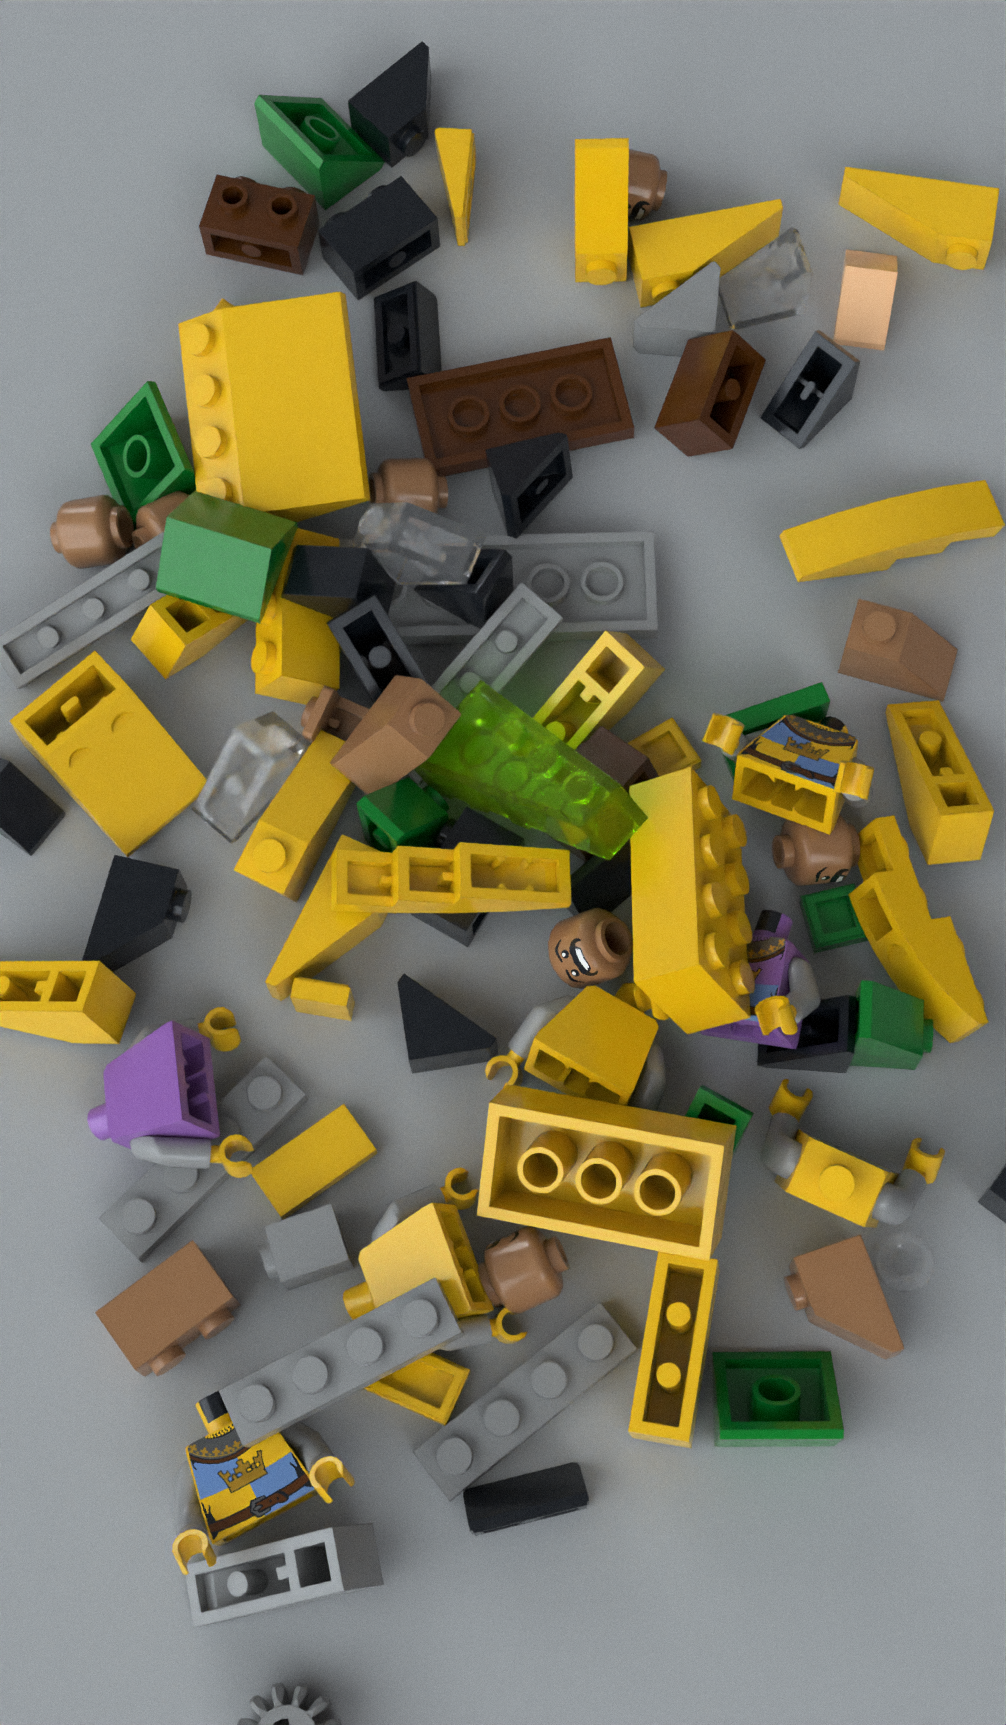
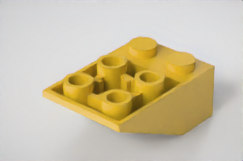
(109, 753)

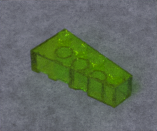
(524, 772)

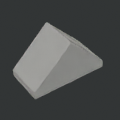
(680, 315)

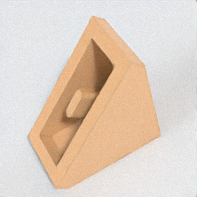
(865, 299)

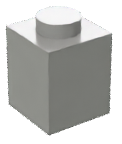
(305, 1248)

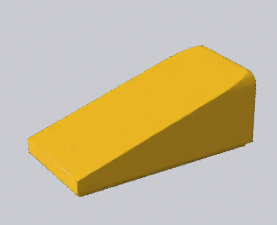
(457, 166)

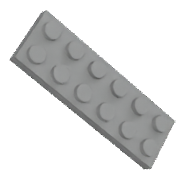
(586, 577)

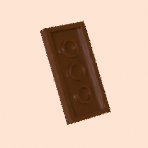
(519, 399)

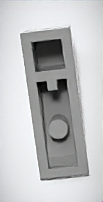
(284, 1574)

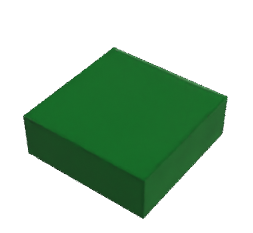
(831, 919)

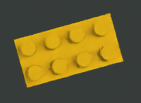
(690, 903)
(606, 1171)

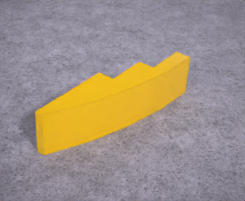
(891, 529)
(451, 880)

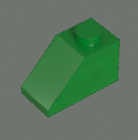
(402, 816)
(890, 1028)

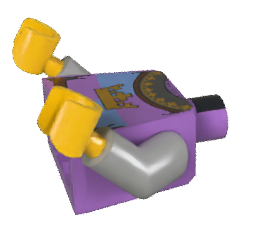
(782, 993)
(165, 1096)

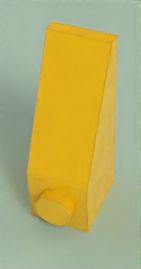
(601, 210)
(931, 216)
(676, 249)
(180, 633)
(599, 689)
(938, 784)
(298, 822)
(320, 933)
(64, 1000)

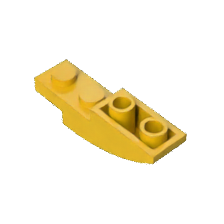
(916, 951)

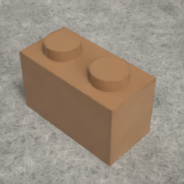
(169, 1311)

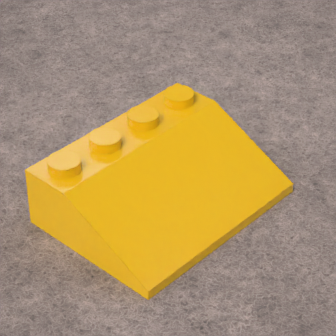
(276, 406)

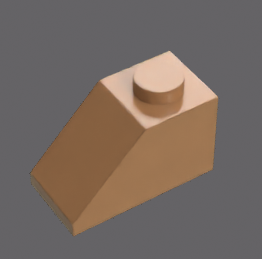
(897, 651)
(395, 734)
(844, 1296)

